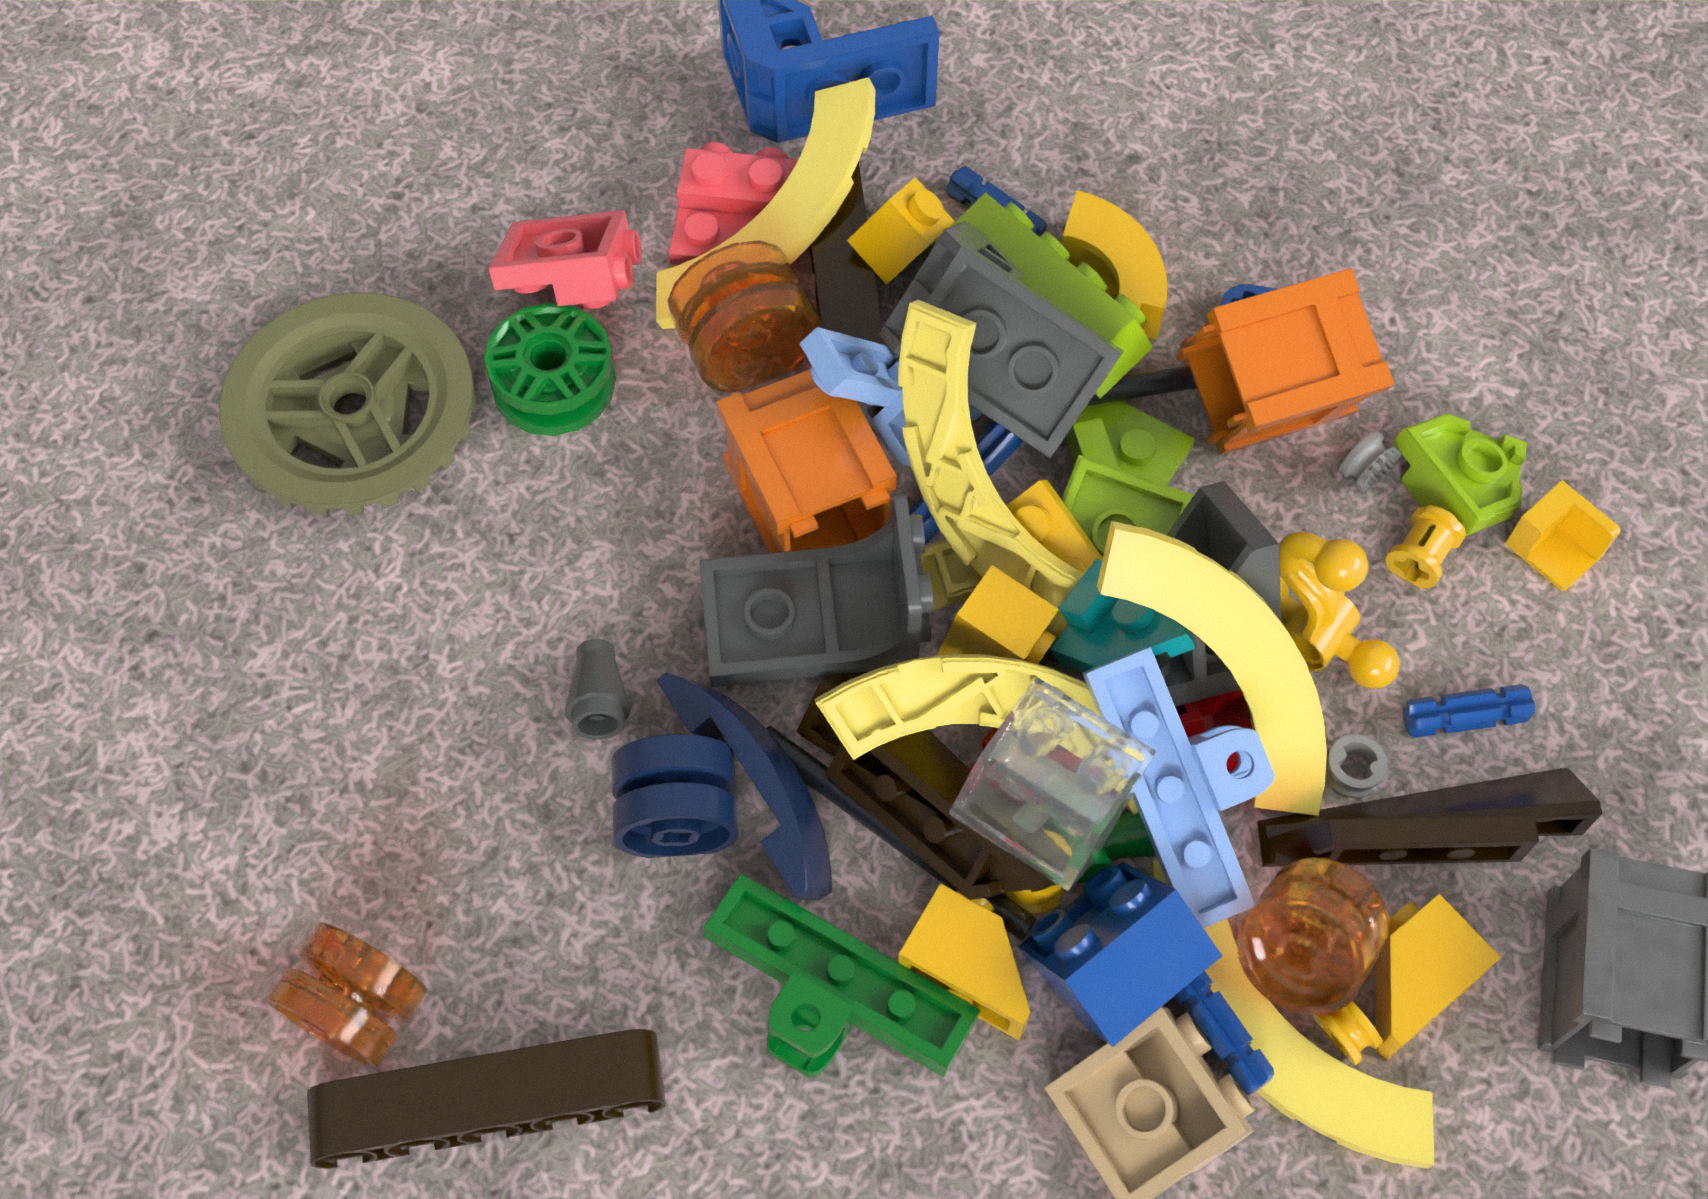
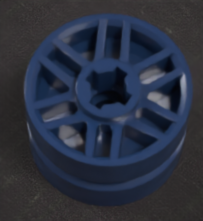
(674, 796)

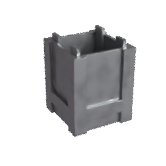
(1627, 968)

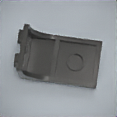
(819, 607)

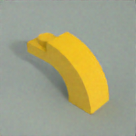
(1119, 254)

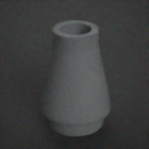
(597, 694)

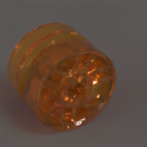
(1313, 936)
(347, 996)

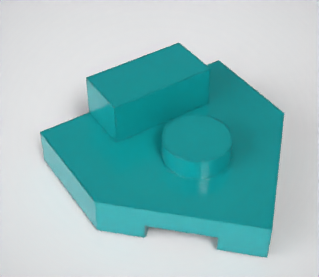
(1112, 627)

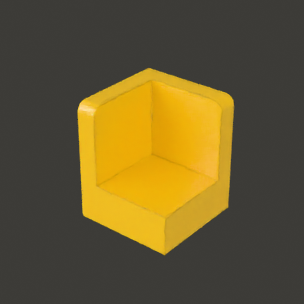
(1563, 536)

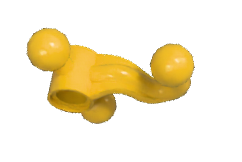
(1324, 621)

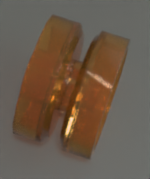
(742, 315)

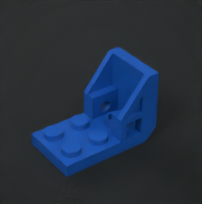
(780, 83)

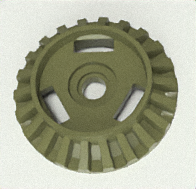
(393, 351)

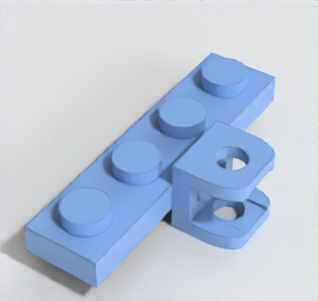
(863, 373)
(1184, 784)

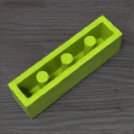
(1073, 289)

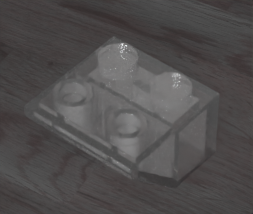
(1052, 783)

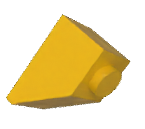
(901, 230)
(1001, 621)
(970, 955)
(1424, 969)

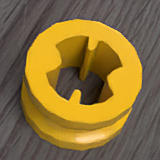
(1349, 1031)

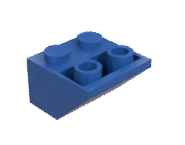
(1119, 950)

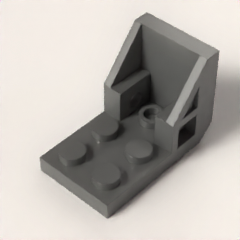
(1028, 356)
(1234, 538)

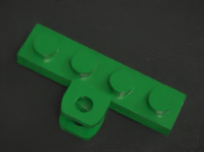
(835, 985)

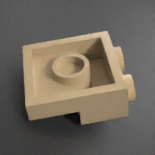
(1152, 1107)

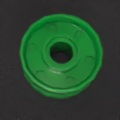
(545, 339)

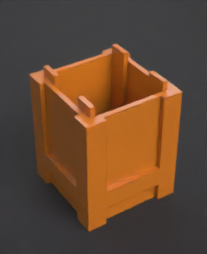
(1285, 361)
(805, 465)

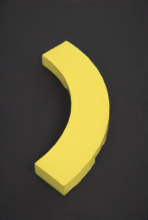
(814, 188)
(949, 464)
(1248, 640)
(936, 693)
(1312, 1085)

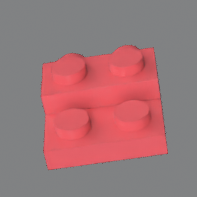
(722, 194)
(579, 254)

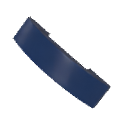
(800, 842)

